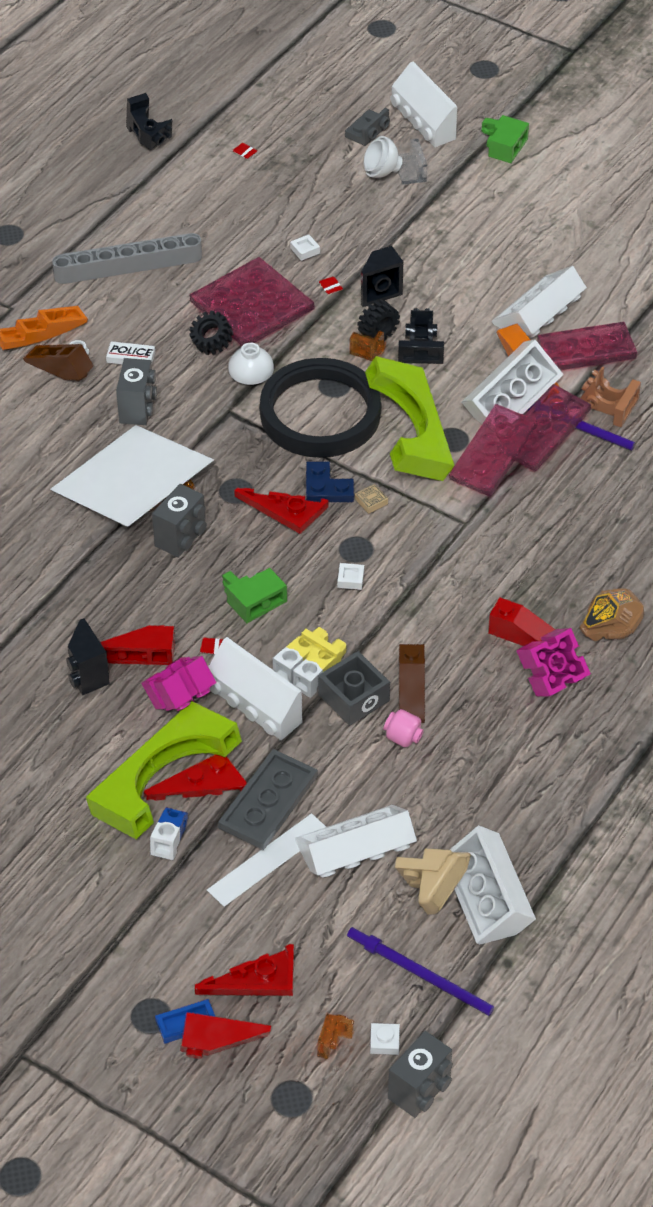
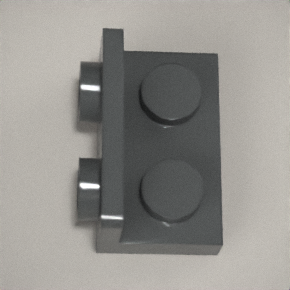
(368, 126)

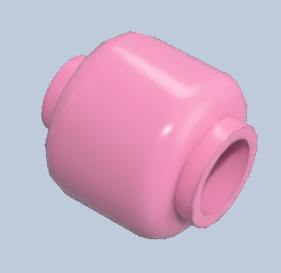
(403, 728)

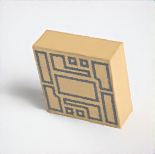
(371, 498)

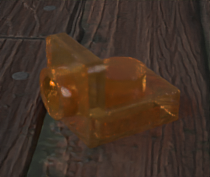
(367, 347)
(333, 1028)

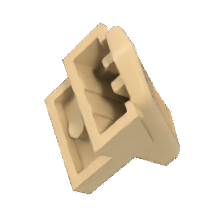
(434, 875)

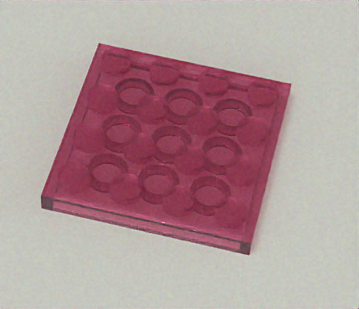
(253, 301)

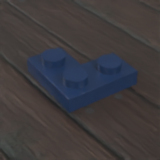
(321, 486)

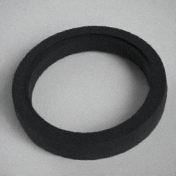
(319, 445)

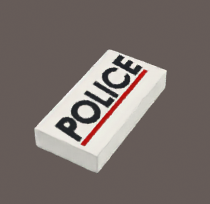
(118, 351)

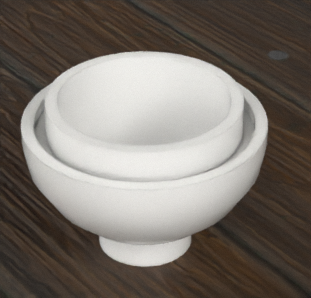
(381, 158)
(250, 365)

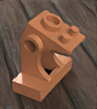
(620, 403)

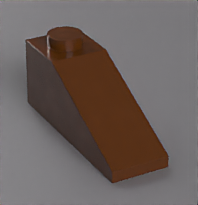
(63, 360)
(412, 679)

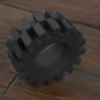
(377, 318)
(205, 324)

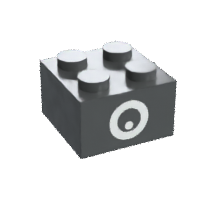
(136, 391)
(179, 520)
(353, 688)
(420, 1074)

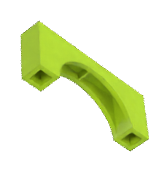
(407, 385)
(188, 733)

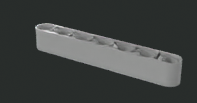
(127, 258)

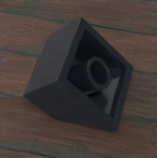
(382, 276)
(87, 660)

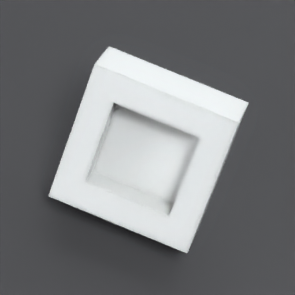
(305, 247)
(350, 576)
(384, 1039)

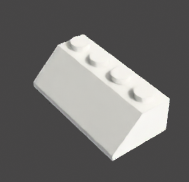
(425, 105)
(543, 302)
(515, 382)
(256, 690)
(356, 840)
(491, 889)

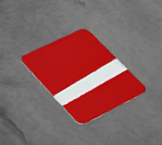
(245, 150)
(330, 285)
(210, 645)

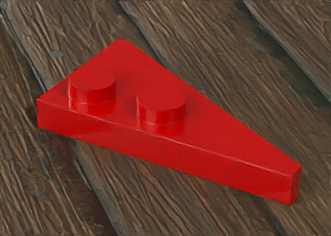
(287, 509)
(201, 779)
(259, 977)

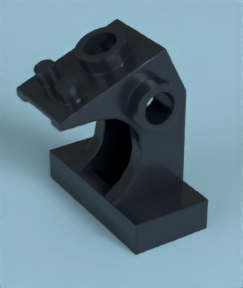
(138, 122)
(421, 347)

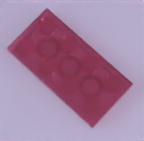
(589, 345)
(556, 418)
(493, 450)

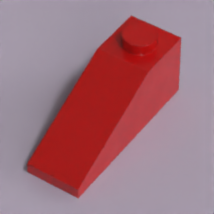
(516, 623)
(142, 646)
(213, 1034)

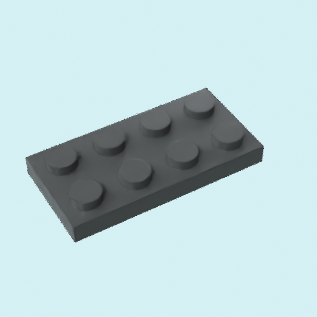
(268, 799)

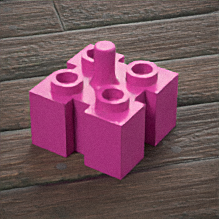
(553, 662)
(179, 683)

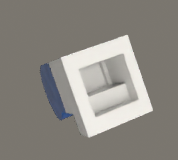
(168, 833)

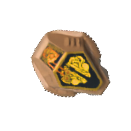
(613, 615)

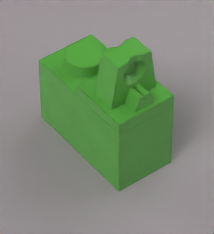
(505, 137)
(254, 595)

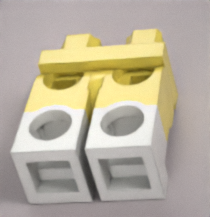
(307, 658)

